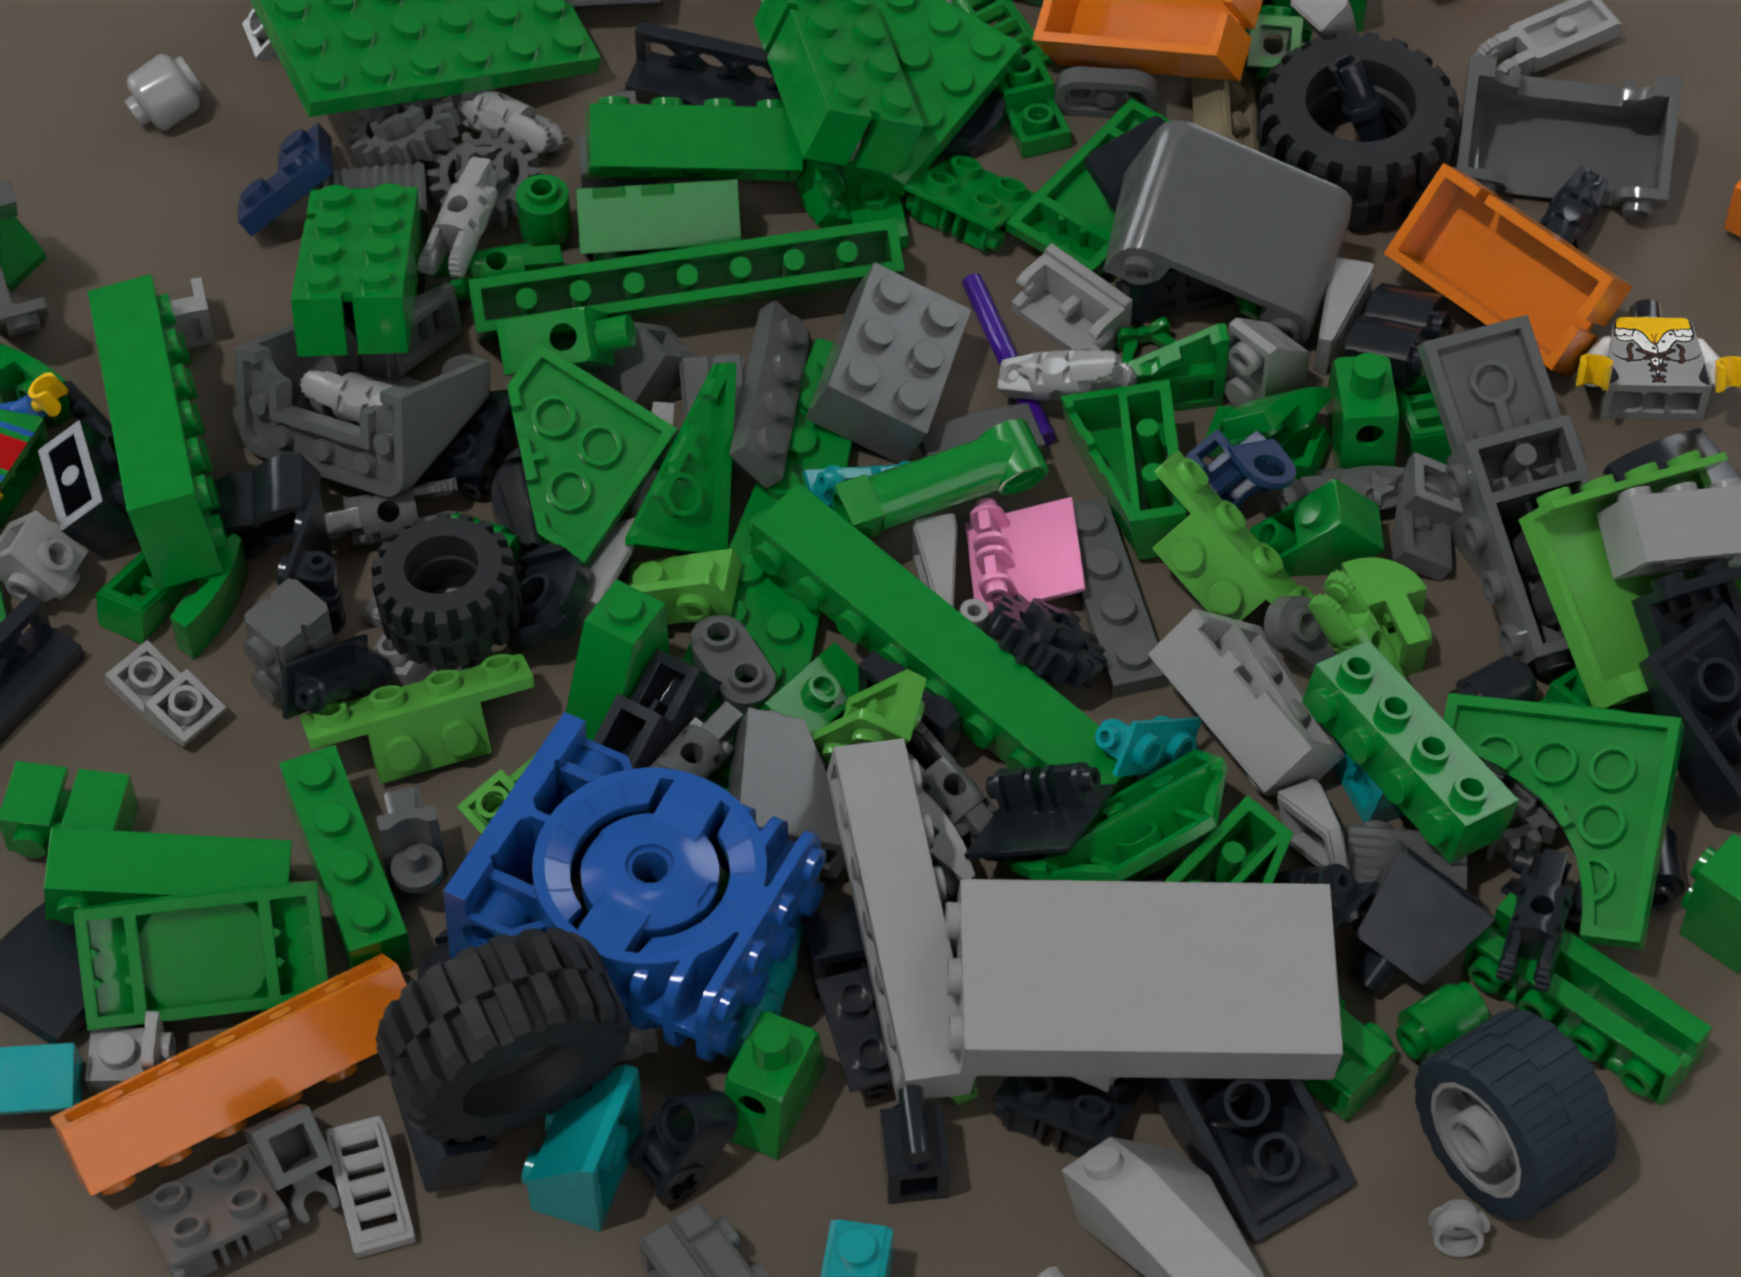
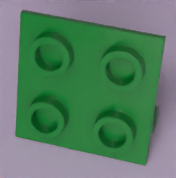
(967, 200)

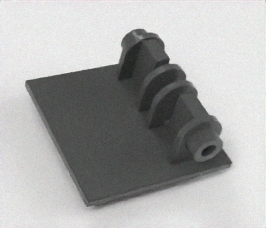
(212, 1210)

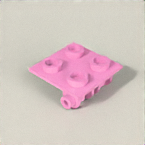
(1024, 551)

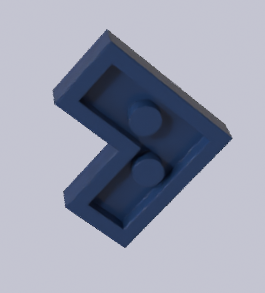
(302, 166)

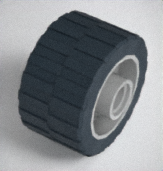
(1516, 1114)

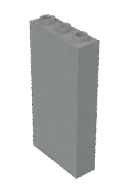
(1144, 979)

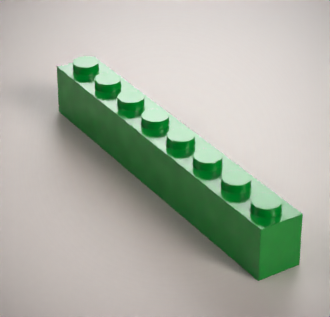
(693, 276)
(909, 624)

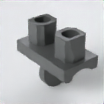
(411, 842)

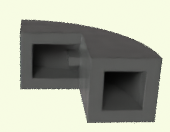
(649, 368)

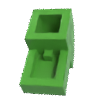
(1397, 603)

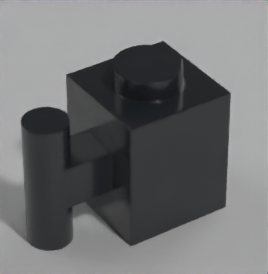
(914, 1149)

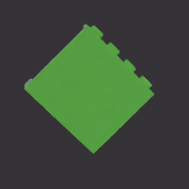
(1578, 578)

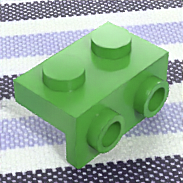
(876, 714)

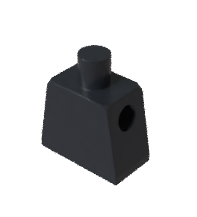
(1415, 921)

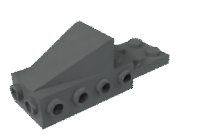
(1505, 454)

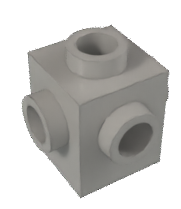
(38, 558)

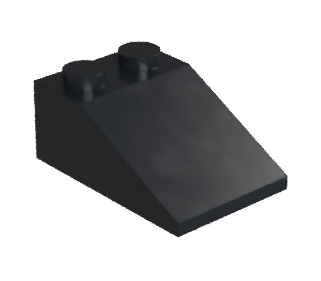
(1701, 683)
(1256, 1144)

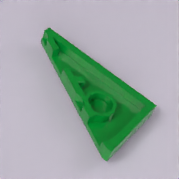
(692, 491)

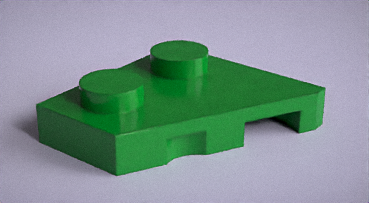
(1193, 366)

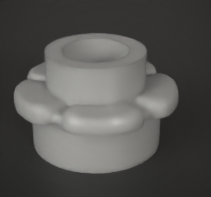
(1458, 1228)

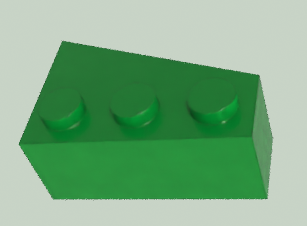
(657, 217)
(1122, 441)
(1239, 850)

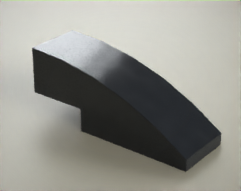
(658, 710)

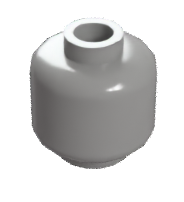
(163, 92)

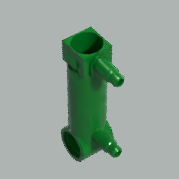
(999, 461)

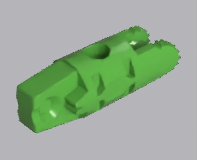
(1348, 619)

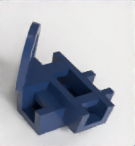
(1244, 466)

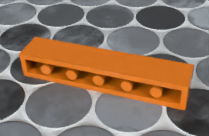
(228, 1078)

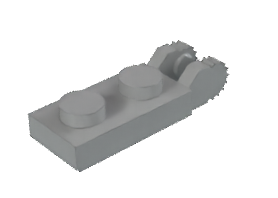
(1553, 36)

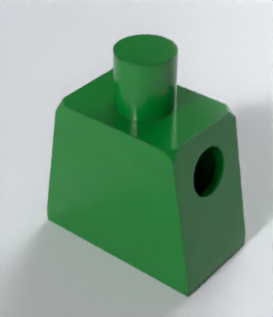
(574, 333)
(1362, 398)
(779, 1069)

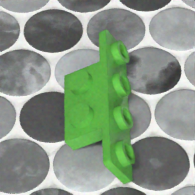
(1215, 549)
(424, 721)

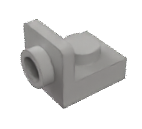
(126, 1051)

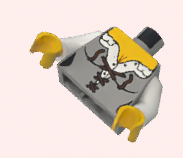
(1655, 368)

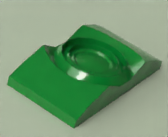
(1070, 205)
(199, 953)

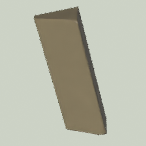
(1227, 108)

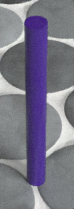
(1001, 342)

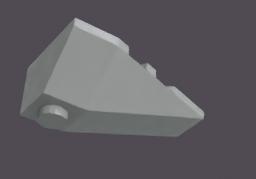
(1157, 1211)

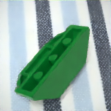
(1142, 827)

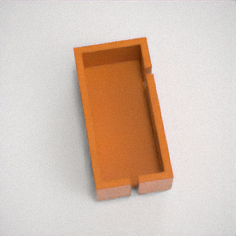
(1150, 35)
(1506, 267)

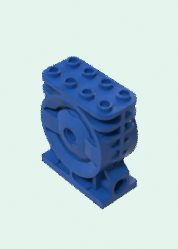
(625, 825)

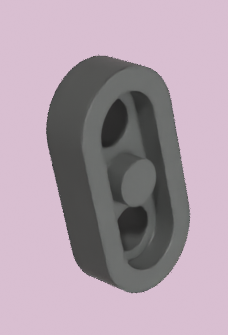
(1103, 91)
(1283, 631)
(731, 661)

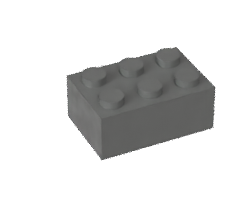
(888, 364)

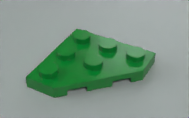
(581, 450)

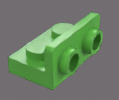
(690, 584)

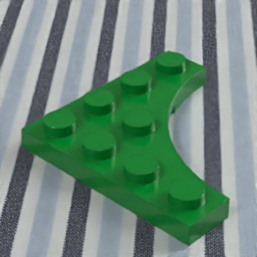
(950, 71)
(1604, 783)

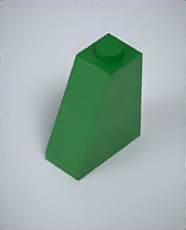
(615, 651)

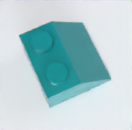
(586, 1150)

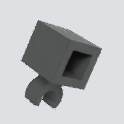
(291, 1153)

